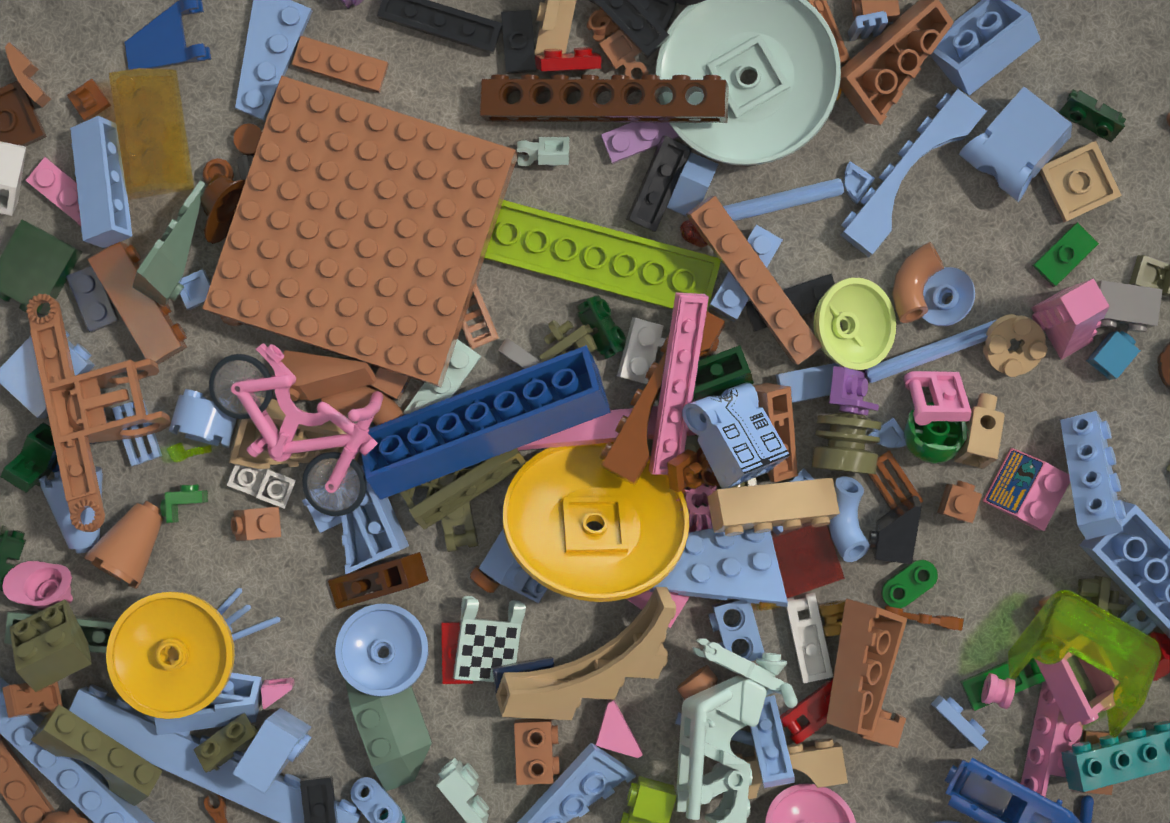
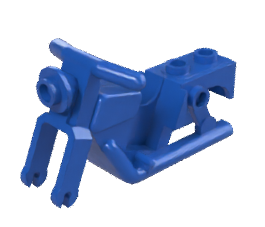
(999, 799)

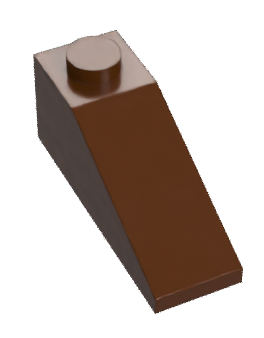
(378, 580)

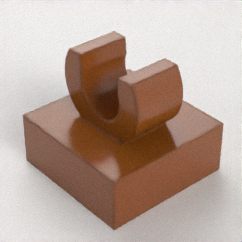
(89, 100)
(684, 471)

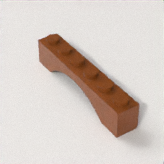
(630, 452)

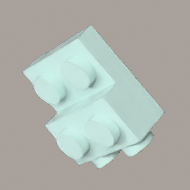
(459, 787)

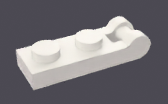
(809, 639)

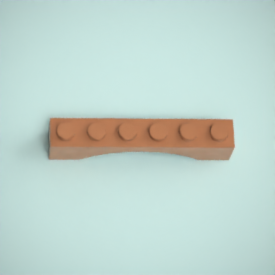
(754, 279)

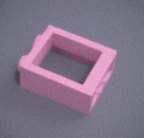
(1070, 695)

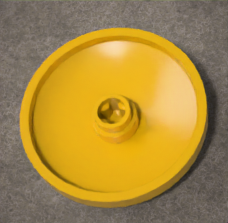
(170, 655)

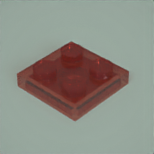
(807, 559)

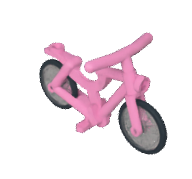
(330, 480)

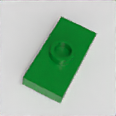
(1065, 254)

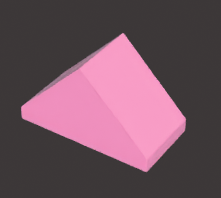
(616, 734)

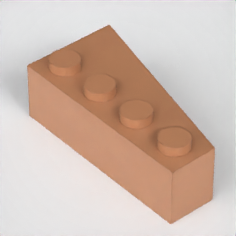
(886, 65)
(863, 666)

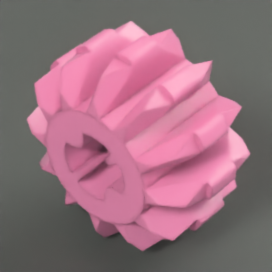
(698, 496)

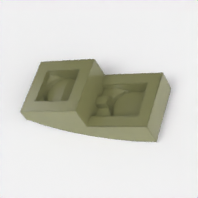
(1152, 274)

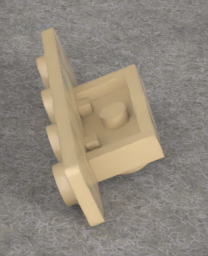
(555, 24)

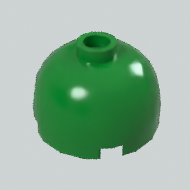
(934, 441)

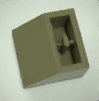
(49, 646)

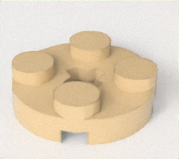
(1031, 349)

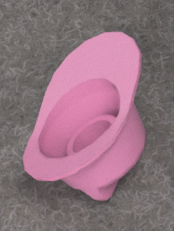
(38, 584)

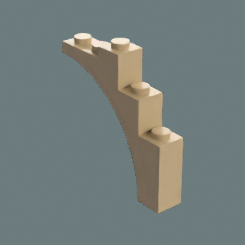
(599, 675)

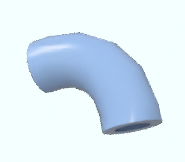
(845, 526)

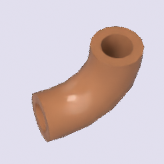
(911, 281)
(359, 398)

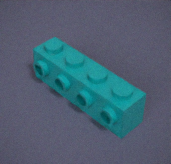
(1118, 759)

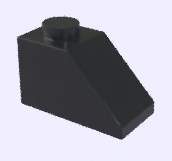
(897, 533)

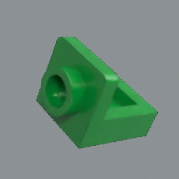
(187, 495)

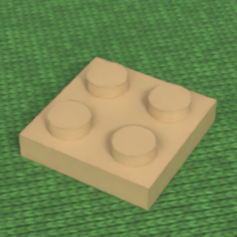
(1079, 181)

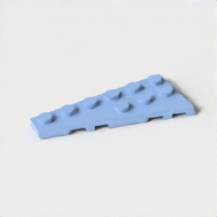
(728, 568)

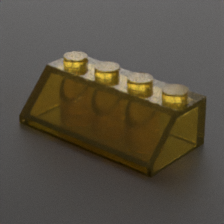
(151, 131)

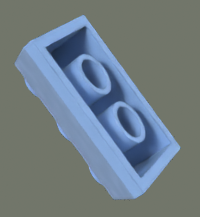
(984, 43)

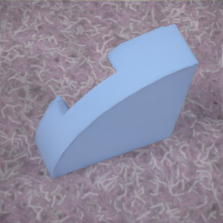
(856, 181)
(890, 435)

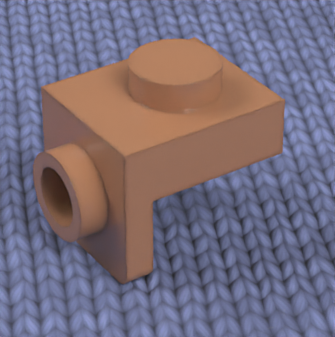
(256, 523)

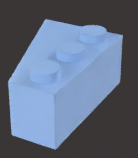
(371, 532)
(275, 745)

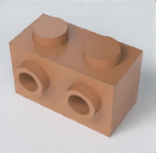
(535, 751)

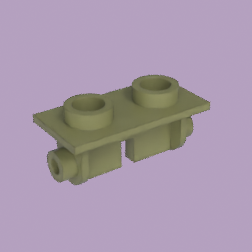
(225, 742)

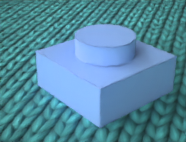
(195, 289)

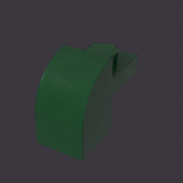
(34, 461)

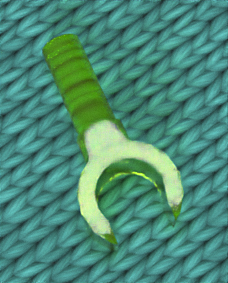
(178, 453)

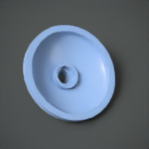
(379, 628)

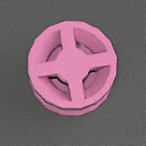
(998, 691)

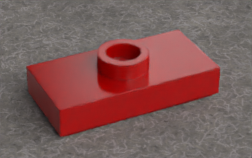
(450, 637)

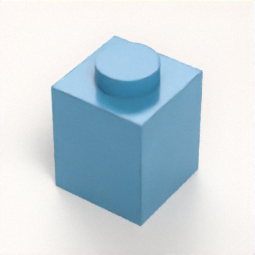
(1114, 354)

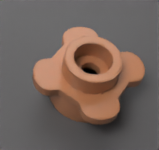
(601, 25)

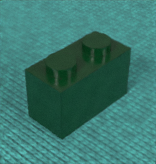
(721, 373)

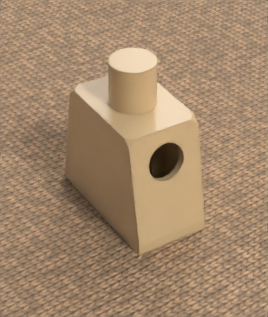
(982, 442)

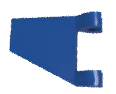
(163, 40)

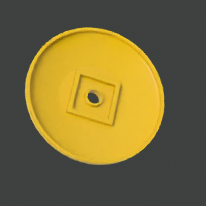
(566, 490)

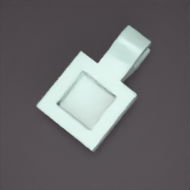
(548, 151)

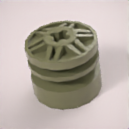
(846, 444)

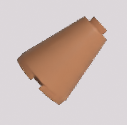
(128, 544)

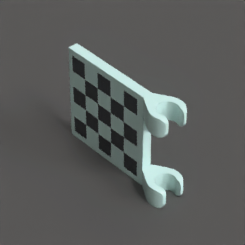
(486, 642)

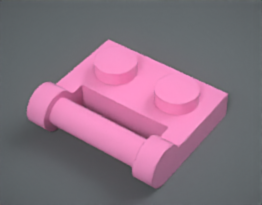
(947, 395)

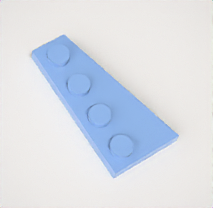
(269, 48)
(579, 786)

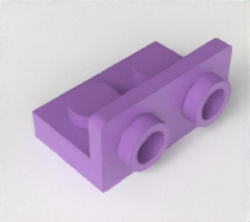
(848, 391)

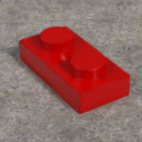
(581, 59)

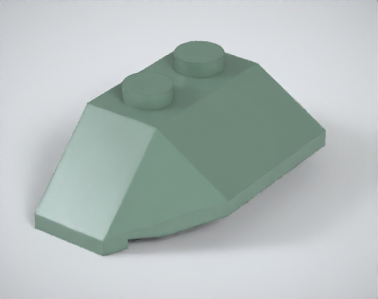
(391, 734)

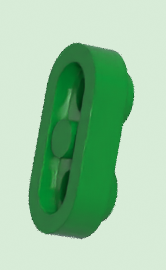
(908, 581)

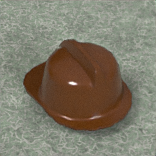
(220, 204)

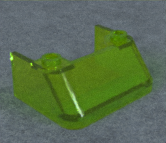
(1098, 638)

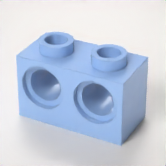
(744, 629)

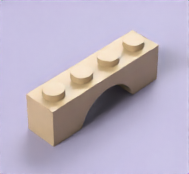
(821, 762)

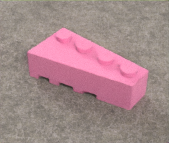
(1072, 316)

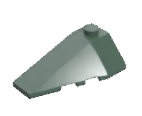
(165, 264)

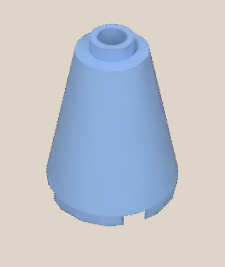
(55, 496)

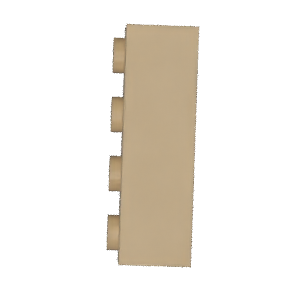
(772, 506)

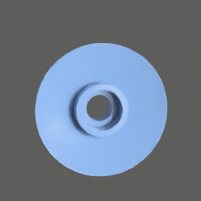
(943, 284)

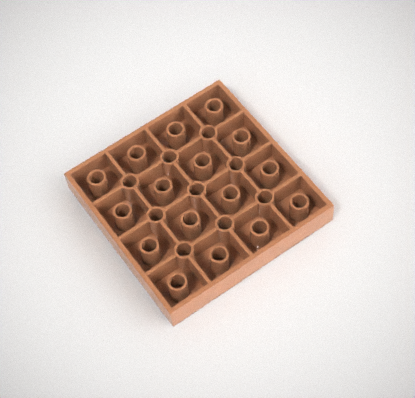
(361, 231)

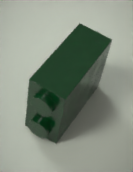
(35, 265)

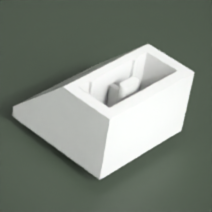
(11, 171)

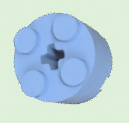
(201, 420)

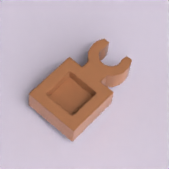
(622, 52)

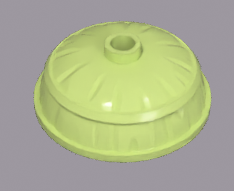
(866, 322)

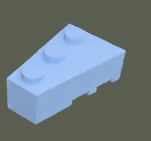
(238, 697)

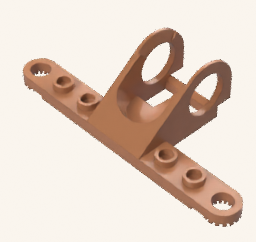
(78, 407)

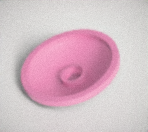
(809, 805)

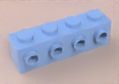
(100, 183)
(1092, 476)

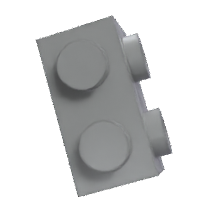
(1131, 305)

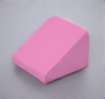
(274, 689)

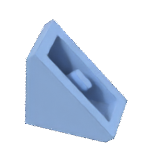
(692, 184)

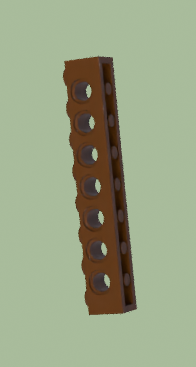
(712, 109)

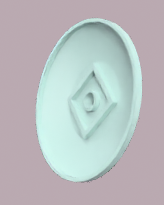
(794, 85)

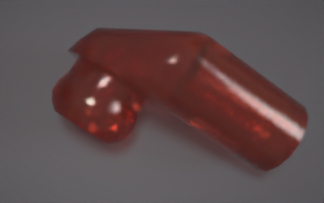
(691, 234)

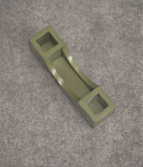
(72, 737)

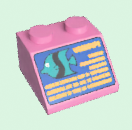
(1027, 489)

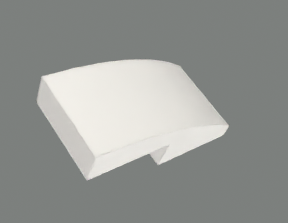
(262, 484)

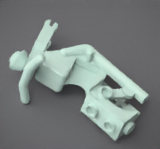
(707, 728)

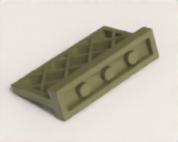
(462, 488)

